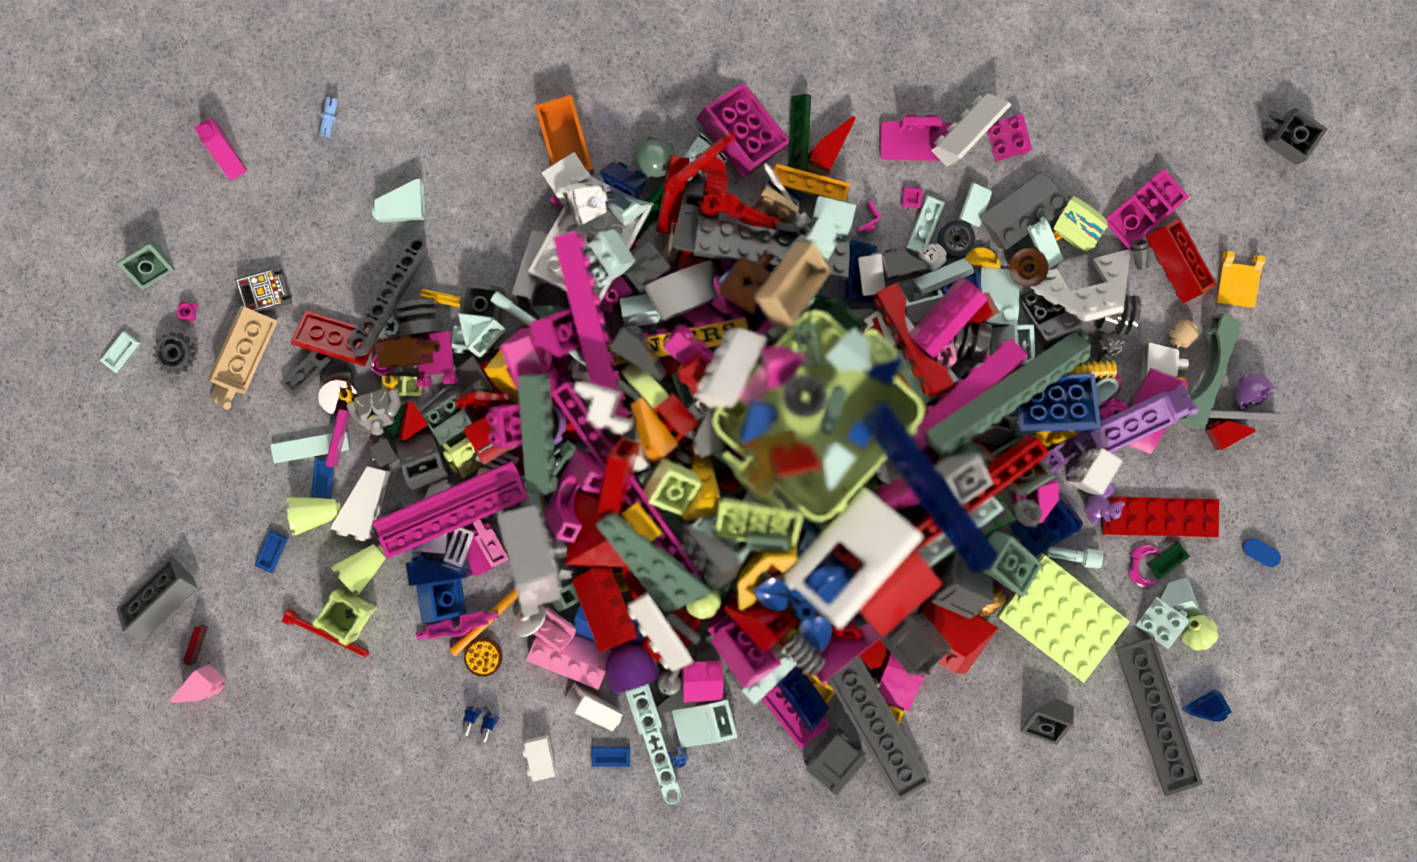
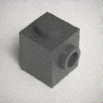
(383, 452)

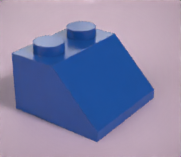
(441, 600)

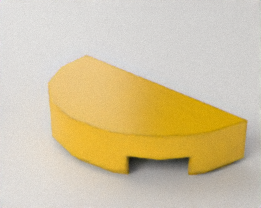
(982, 257)

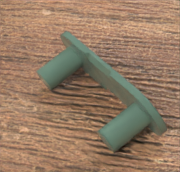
(833, 410)

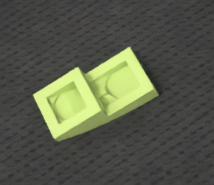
(406, 386)

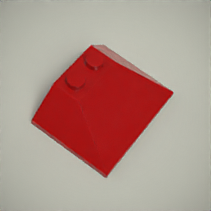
(590, 544)
(965, 635)

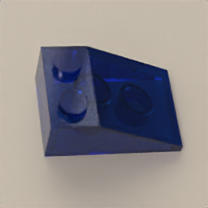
(623, 179)
(1057, 526)
(430, 570)

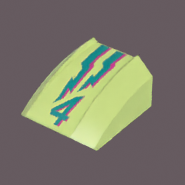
(1080, 225)

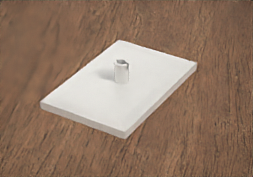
(547, 265)

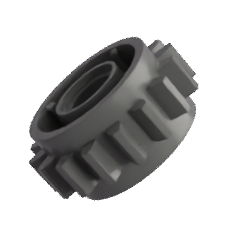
(164, 351)

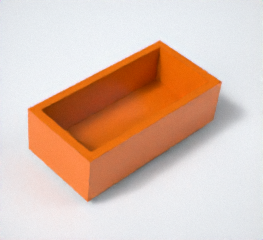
(563, 131)

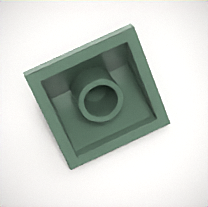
(146, 265)

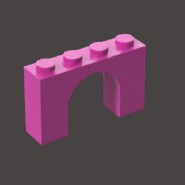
(559, 513)

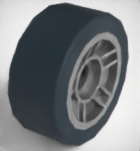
(963, 232)

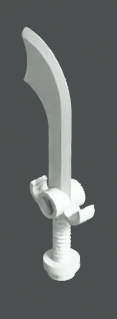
(801, 220)

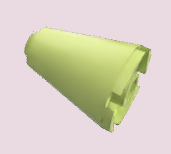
(310, 512)
(360, 568)

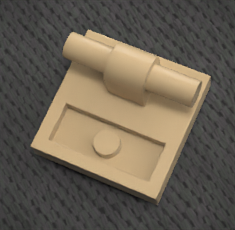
(776, 206)

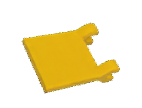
(1239, 282)

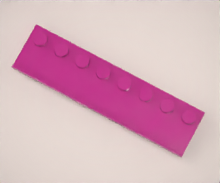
(450, 509)

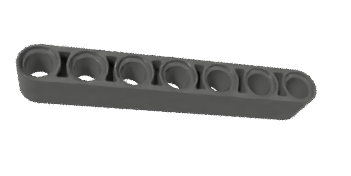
(388, 305)

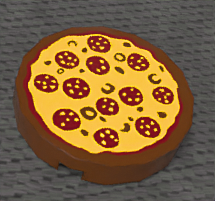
(483, 657)

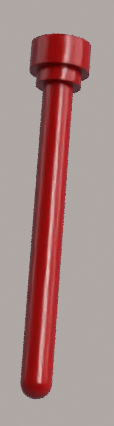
(292, 618)

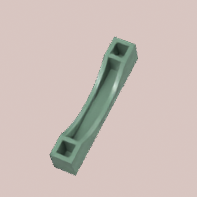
(1221, 337)

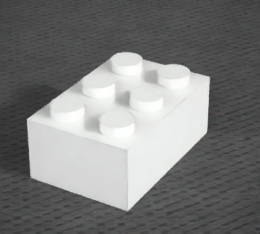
(1094, 470)

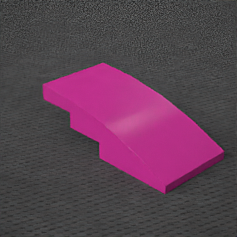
(1146, 208)
(1153, 384)

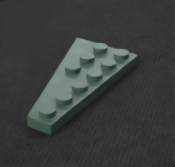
(655, 569)

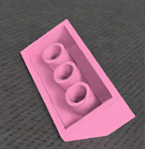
(577, 661)

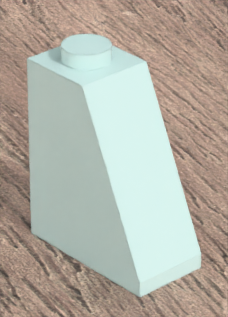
(401, 204)

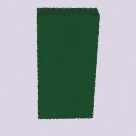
(1168, 560)

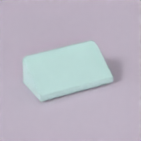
(975, 205)

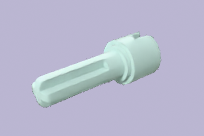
(1089, 557)

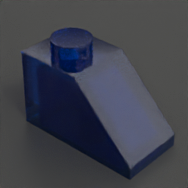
(1209, 707)

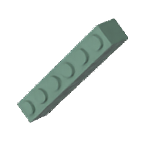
(537, 433)

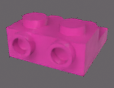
(505, 425)

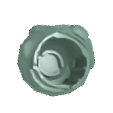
(653, 156)

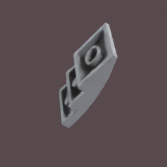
(683, 290)

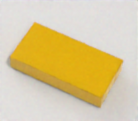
(641, 522)

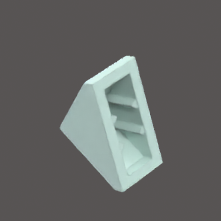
(627, 208)
(480, 332)
(851, 353)
(1181, 596)

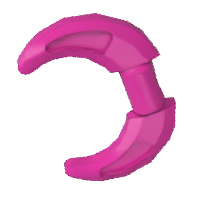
(1137, 554)

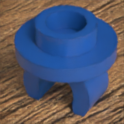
(680, 760)

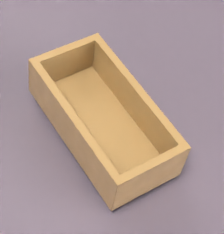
(793, 284)

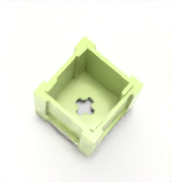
(334, 616)

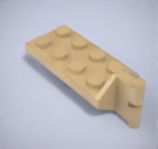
(240, 355)

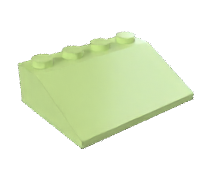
(738, 518)

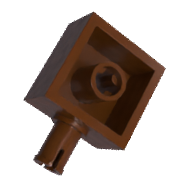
(746, 273)
(406, 351)

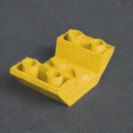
(754, 565)

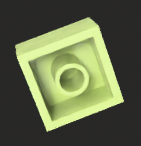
(672, 487)

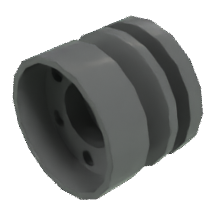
(417, 316)
(1125, 321)
(974, 341)
(793, 392)

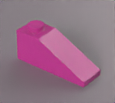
(220, 148)

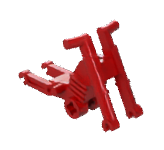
(715, 187)

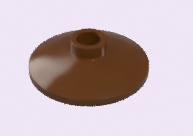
(1028, 257)

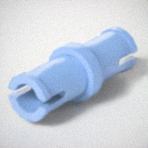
(328, 117)

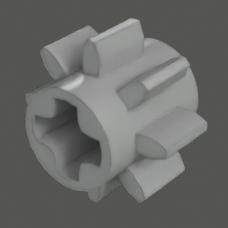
(1111, 343)

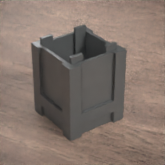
(961, 588)
(916, 644)
(835, 760)

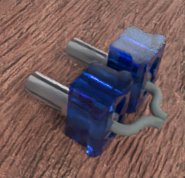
(489, 720)

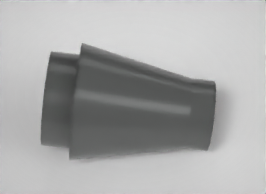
(1141, 251)

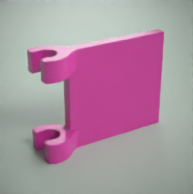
(441, 363)

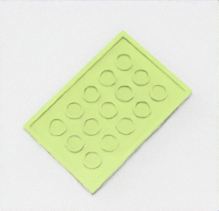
(1064, 619)

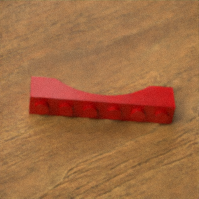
(932, 375)

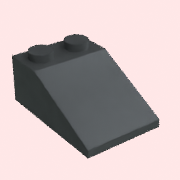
(637, 349)

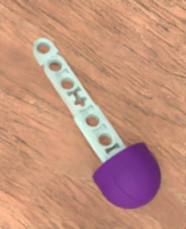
(630, 671)

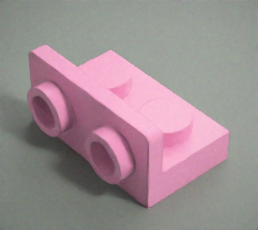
(556, 631)

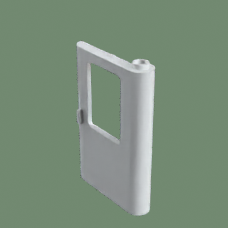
(874, 536)

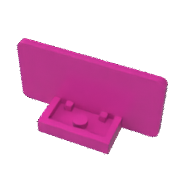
(911, 138)

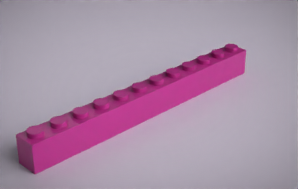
(601, 446)

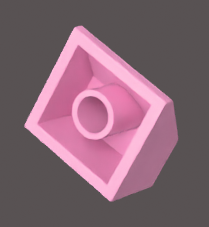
(201, 684)

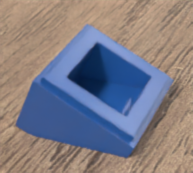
(859, 434)

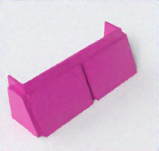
(843, 650)

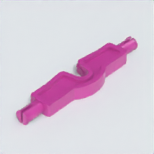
(447, 626)

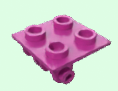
(1009, 137)

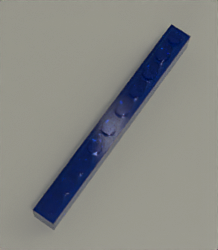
(928, 487)

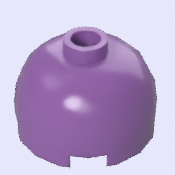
(1253, 390)

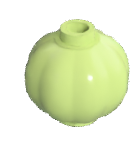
(705, 606)
(1200, 632)

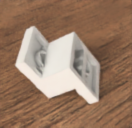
(603, 407)

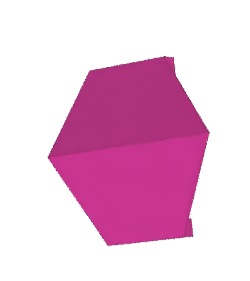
(780, 365)

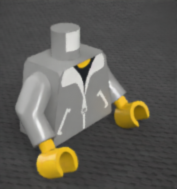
(375, 408)

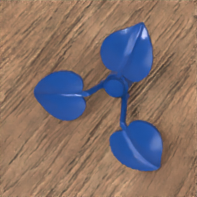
(827, 581)

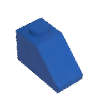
(757, 419)

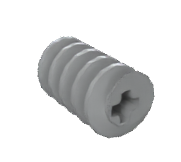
(804, 653)

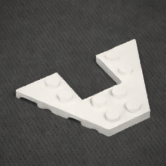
(1094, 300)

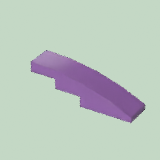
(1067, 449)

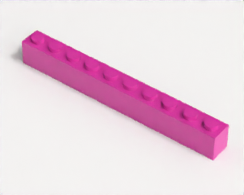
(587, 315)

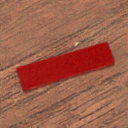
(671, 203)

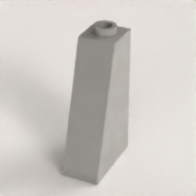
(526, 284)

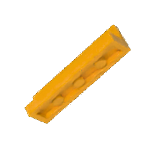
(812, 183)

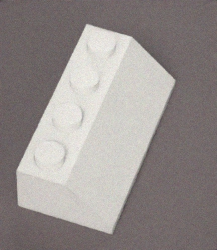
(969, 128)
(730, 368)
(660, 632)

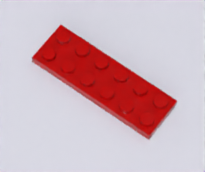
(1164, 517)

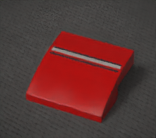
(478, 435)

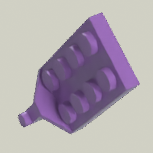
(1143, 419)

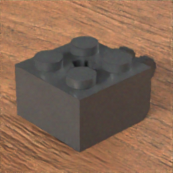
(1295, 134)

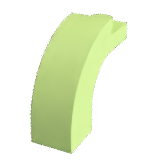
(644, 384)

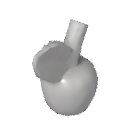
(670, 682)

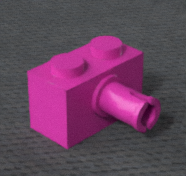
(616, 291)

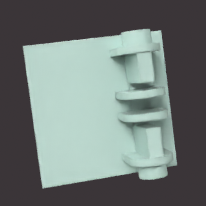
(1163, 622)

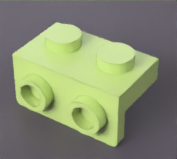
(462, 458)

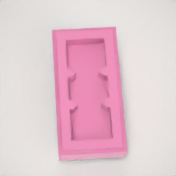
(755, 388)

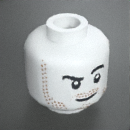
(933, 256)

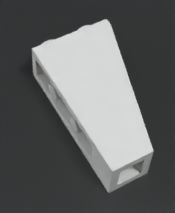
(363, 505)

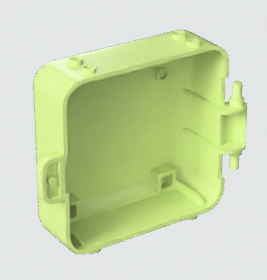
(809, 488)

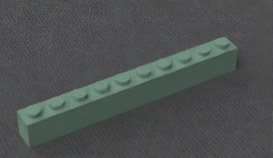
(1008, 394)

